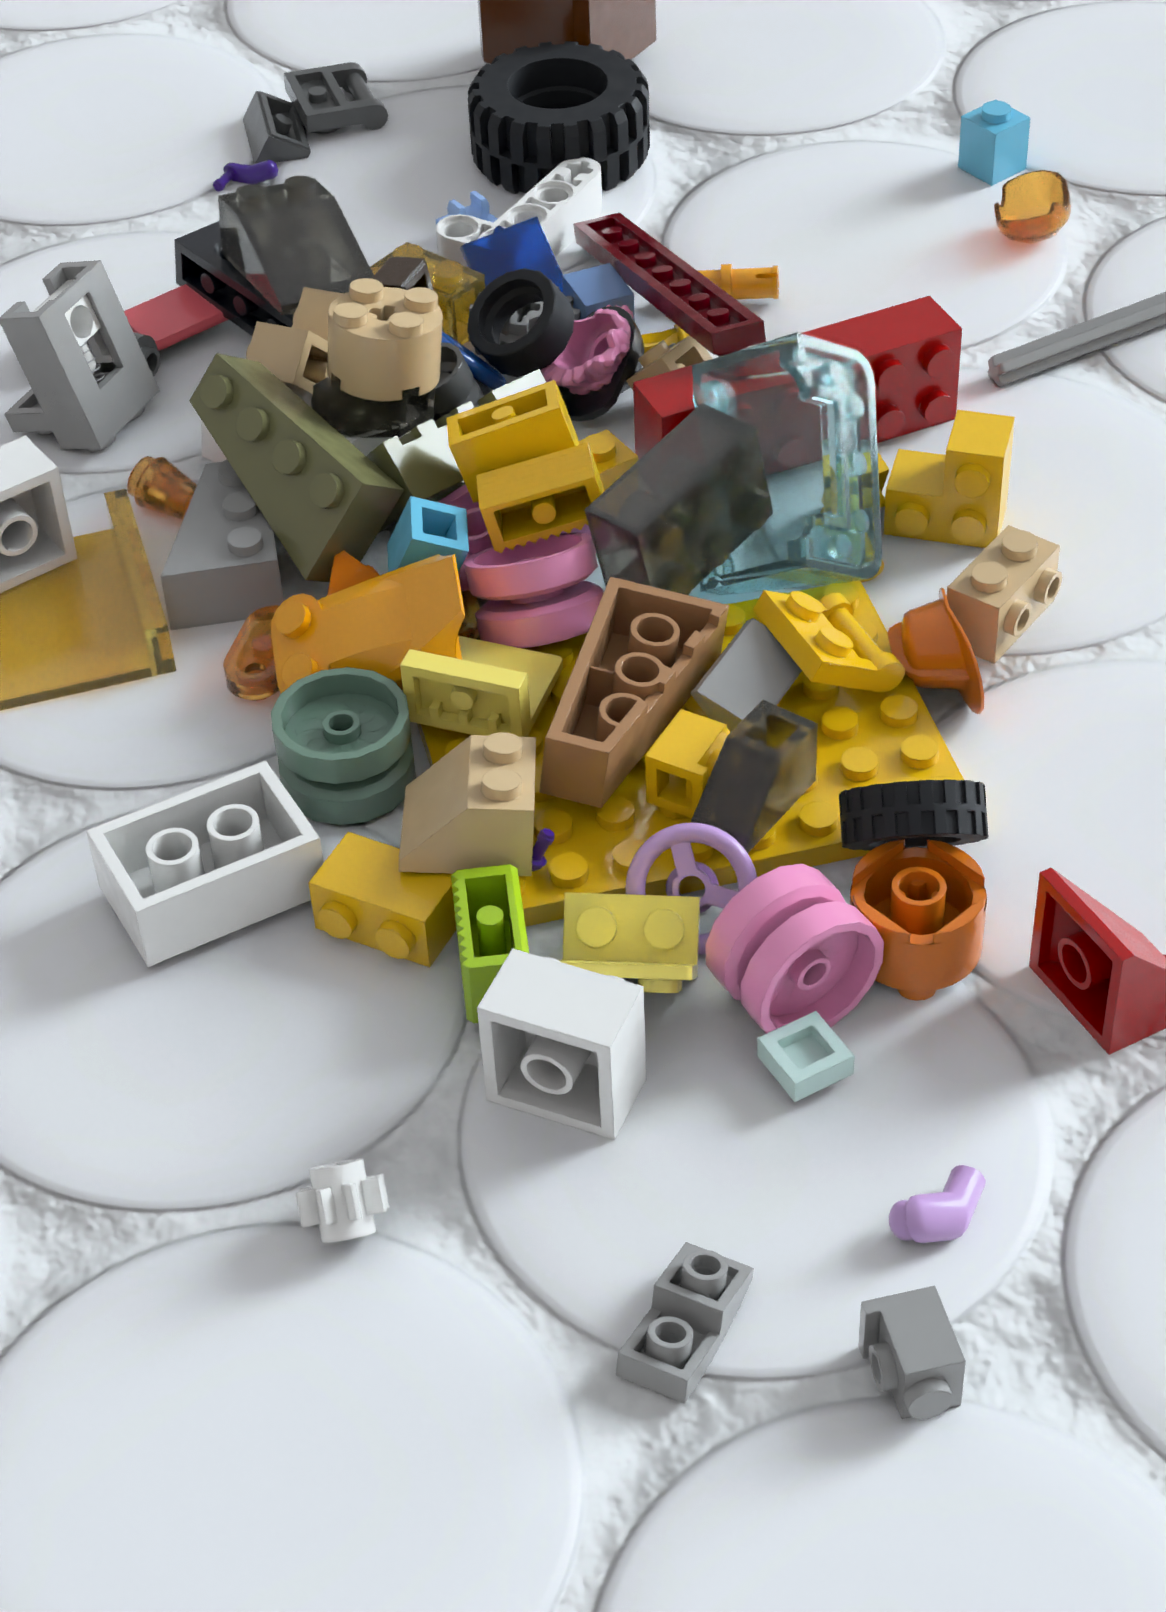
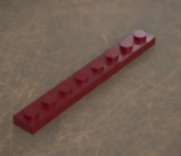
(671, 284)

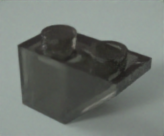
(370, 418)
(759, 773)

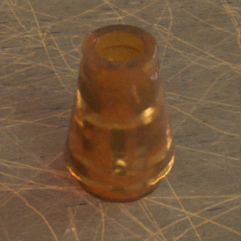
(161, 487)

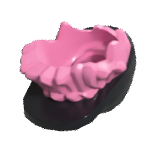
(597, 362)

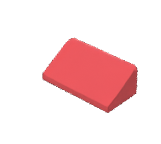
(174, 316)

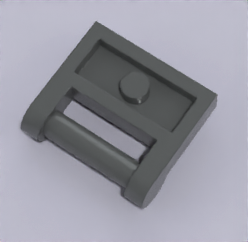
(322, 103)

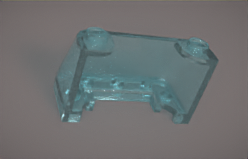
(818, 458)

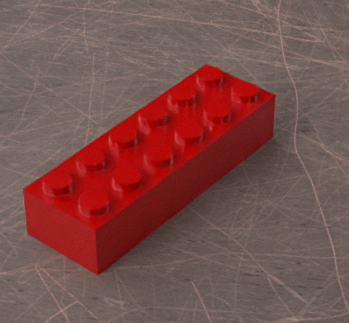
(908, 347)

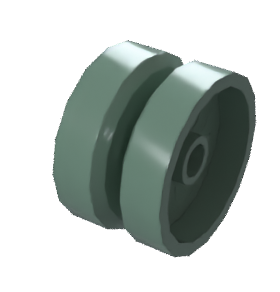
(344, 745)

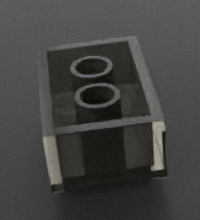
(683, 504)

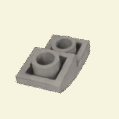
(686, 1322)

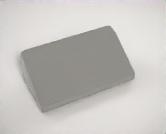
(744, 674)

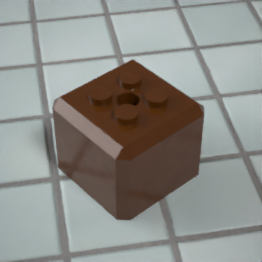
(613, 24)

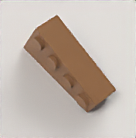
(627, 686)

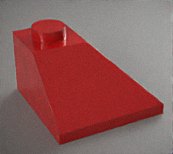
(1097, 965)

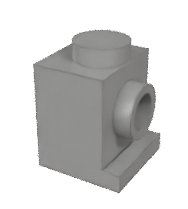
(913, 1351)

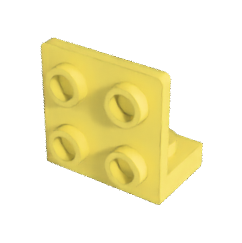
(484, 692)
(634, 937)

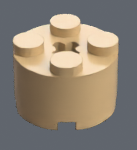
(384, 340)

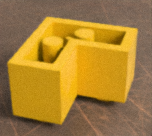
(955, 494)

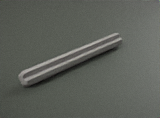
(1078, 340)

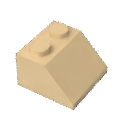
(472, 808)

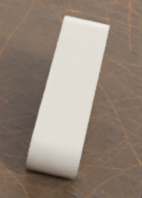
(559, 200)

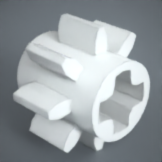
(342, 1200)

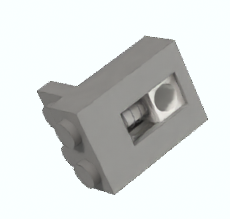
(78, 360)

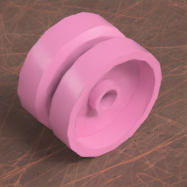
(535, 590)
(793, 948)

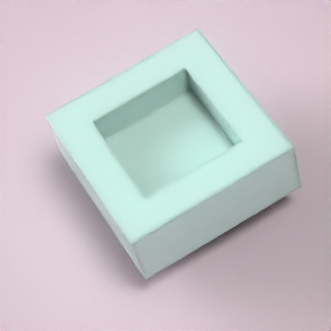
(805, 1056)

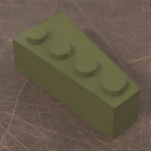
(423, 459)
(295, 465)

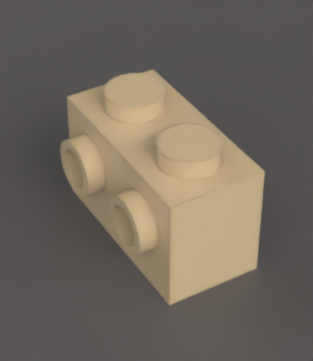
(1005, 590)

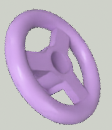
(679, 839)

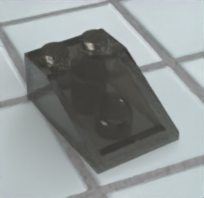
(290, 240)

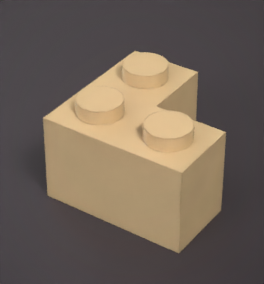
(297, 352)

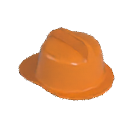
(937, 651)

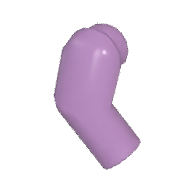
(941, 1214)

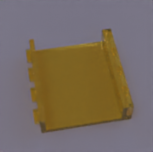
(86, 620)

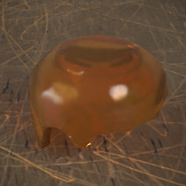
(1033, 206)

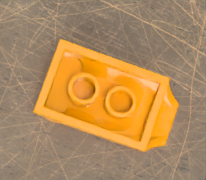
(371, 623)

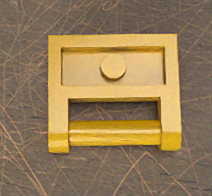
(828, 641)

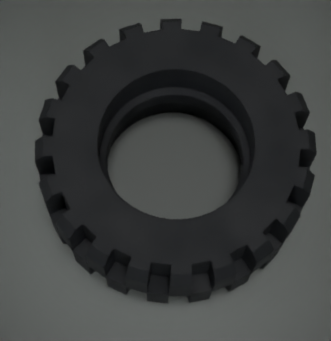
(558, 107)

